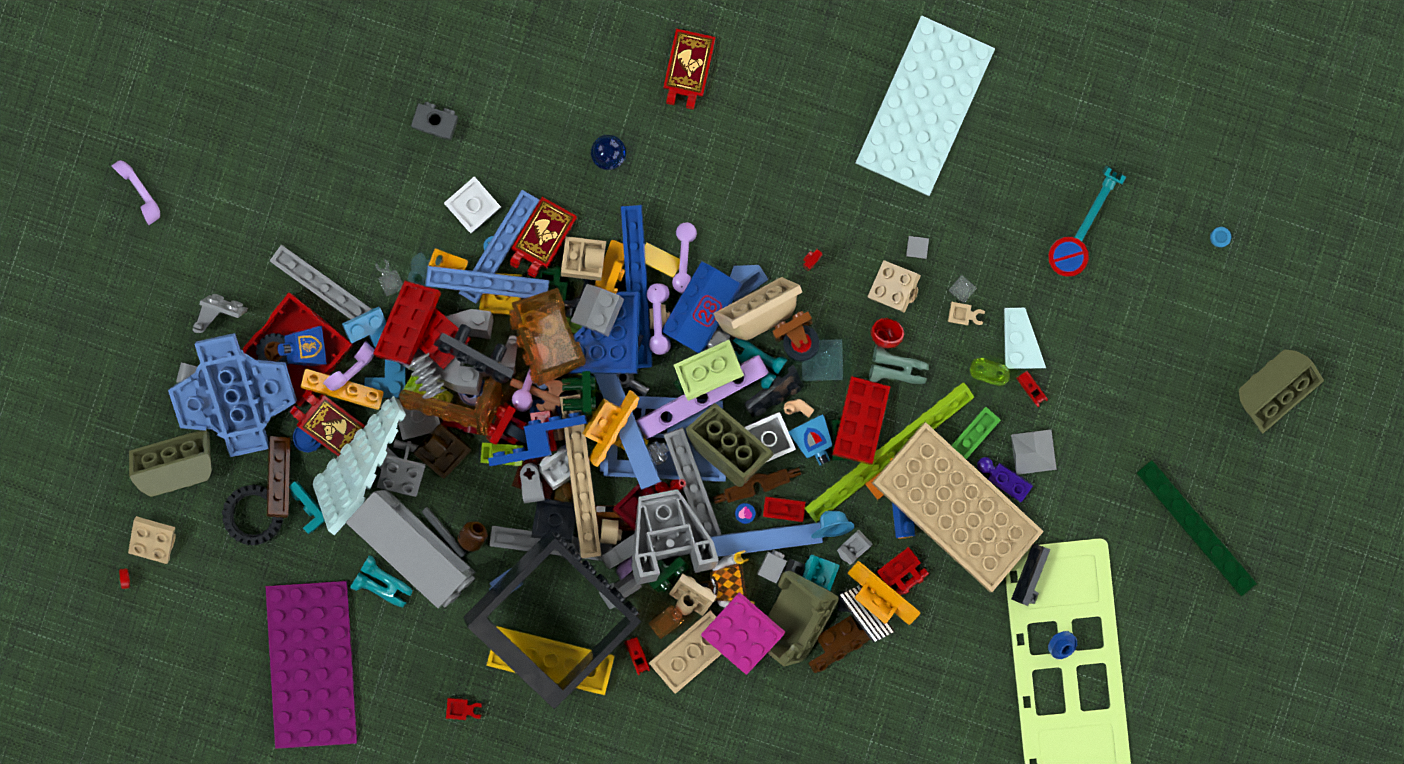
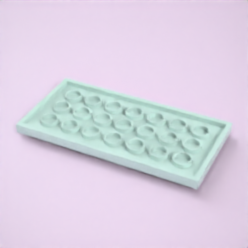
(925, 106)

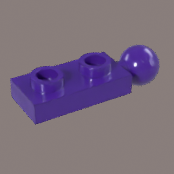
(1005, 478)

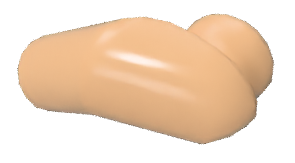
(796, 406)

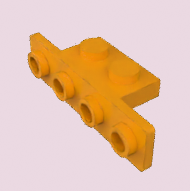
(612, 267)
(349, 391)
(607, 424)
(880, 597)

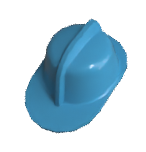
(832, 525)

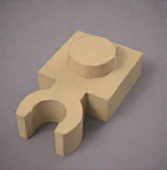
(962, 313)

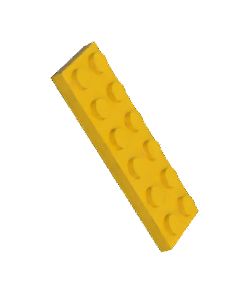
(555, 659)

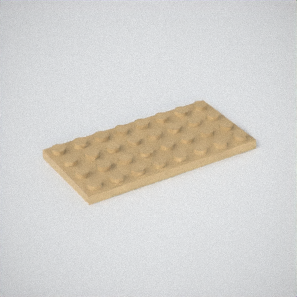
(957, 507)

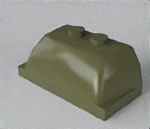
(1278, 388)
(727, 445)
(171, 463)

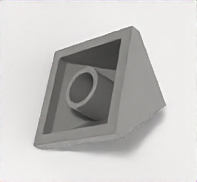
(1033, 452)

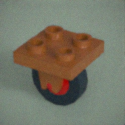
(799, 339)

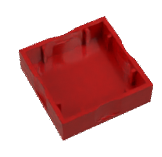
(296, 316)

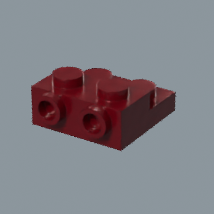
(627, 507)

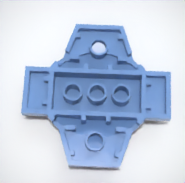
(232, 395)

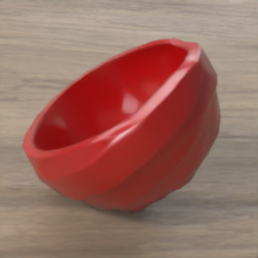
(887, 333)

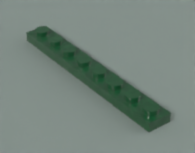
(1196, 528)

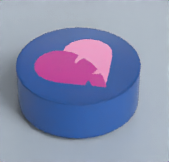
(745, 513)

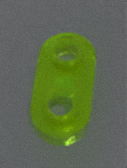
(988, 373)

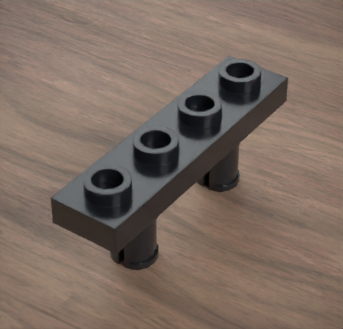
(465, 354)

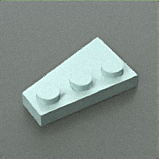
(1020, 342)

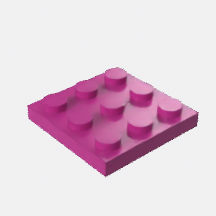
(742, 633)

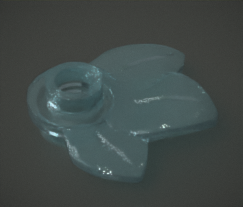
(419, 266)

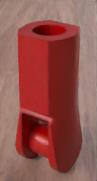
(1029, 386)
(635, 652)

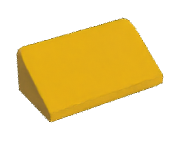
(661, 260)

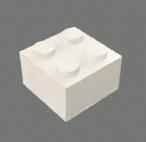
(773, 434)

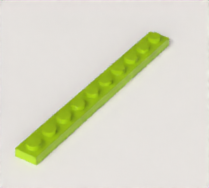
(863, 472)

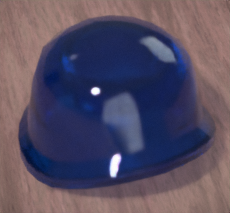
(608, 152)

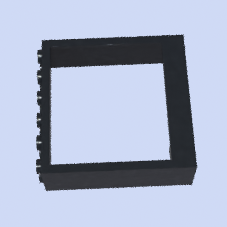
(520, 663)

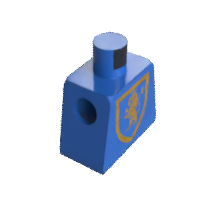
(304, 347)

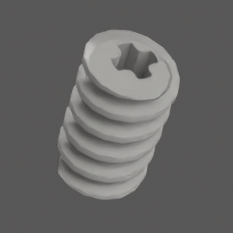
(426, 376)

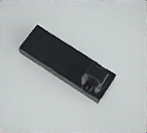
(1025, 588)

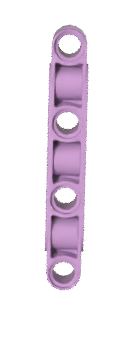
(682, 408)

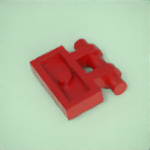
(899, 567)

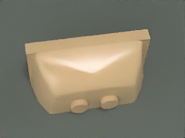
(759, 309)

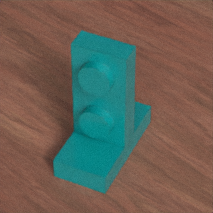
(310, 507)

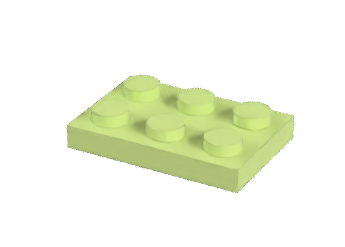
(708, 370)

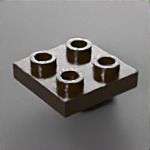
(442, 450)

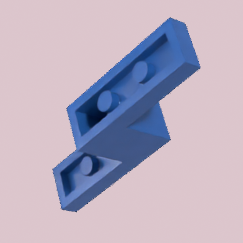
(537, 439)

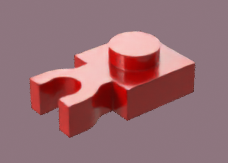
(459, 709)

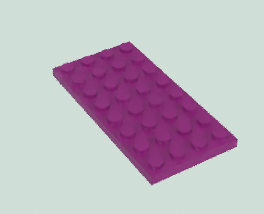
(311, 664)

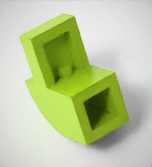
(490, 448)

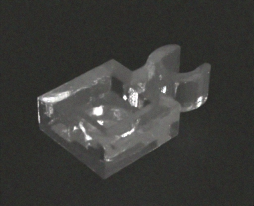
(390, 280)

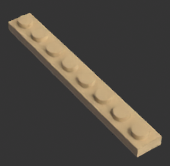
(581, 486)

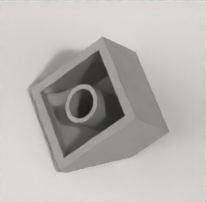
(597, 309)

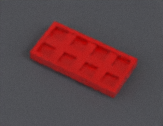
(407, 323)
(438, 324)
(861, 420)

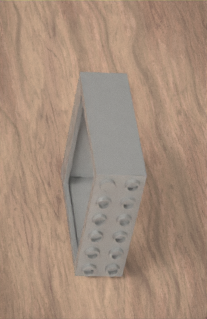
(411, 548)

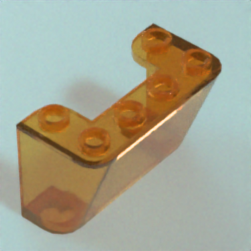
(545, 336)

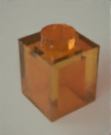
(666, 621)

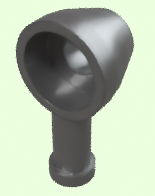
(633, 384)

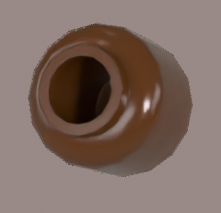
(472, 536)

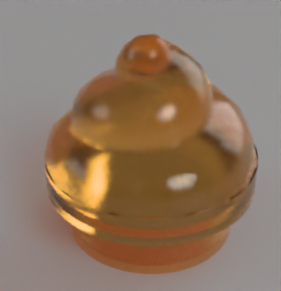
(564, 493)

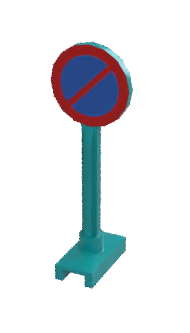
(1069, 254)

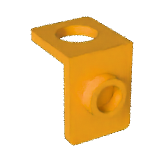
(448, 260)

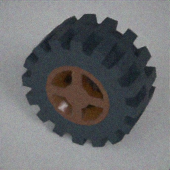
(268, 348)

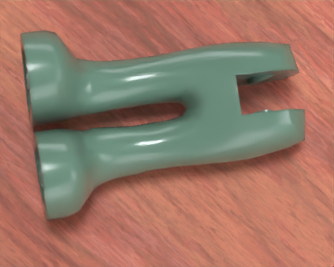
(878, 372)

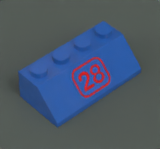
(693, 316)

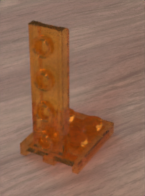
(480, 418)

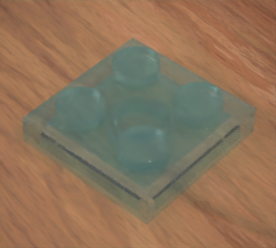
(826, 363)

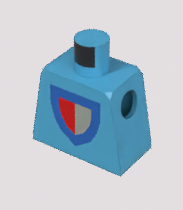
(813, 439)

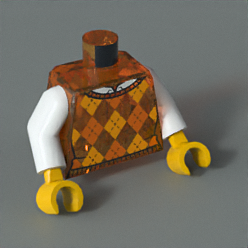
(727, 579)

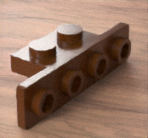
(838, 642)

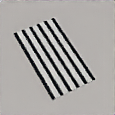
(869, 622)

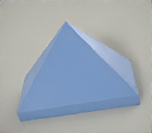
(749, 276)

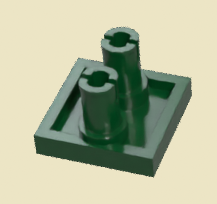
(586, 384)
(669, 573)

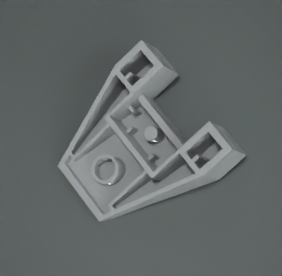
(455, 375)
(668, 530)

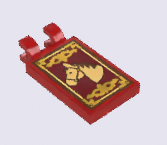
(688, 66)
(542, 236)
(327, 422)

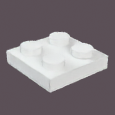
(472, 205)

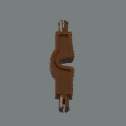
(767, 482)

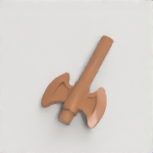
(551, 397)

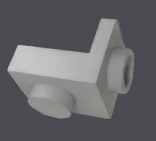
(854, 547)

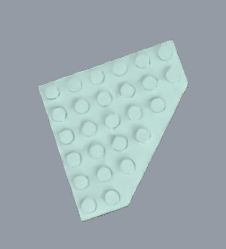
(348, 476)

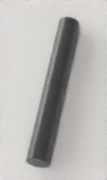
(444, 532)

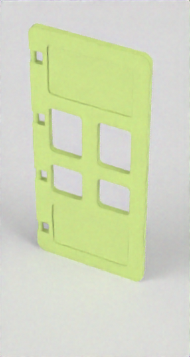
(1071, 586)

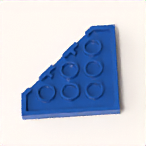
(620, 350)

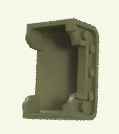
(802, 614)

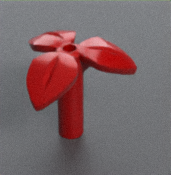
(675, 484)

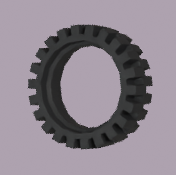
(231, 527)

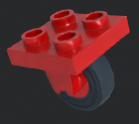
(502, 424)

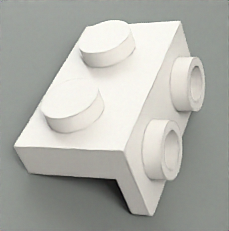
(555, 468)

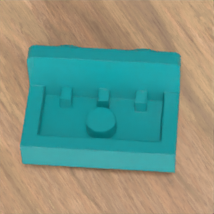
(820, 571)

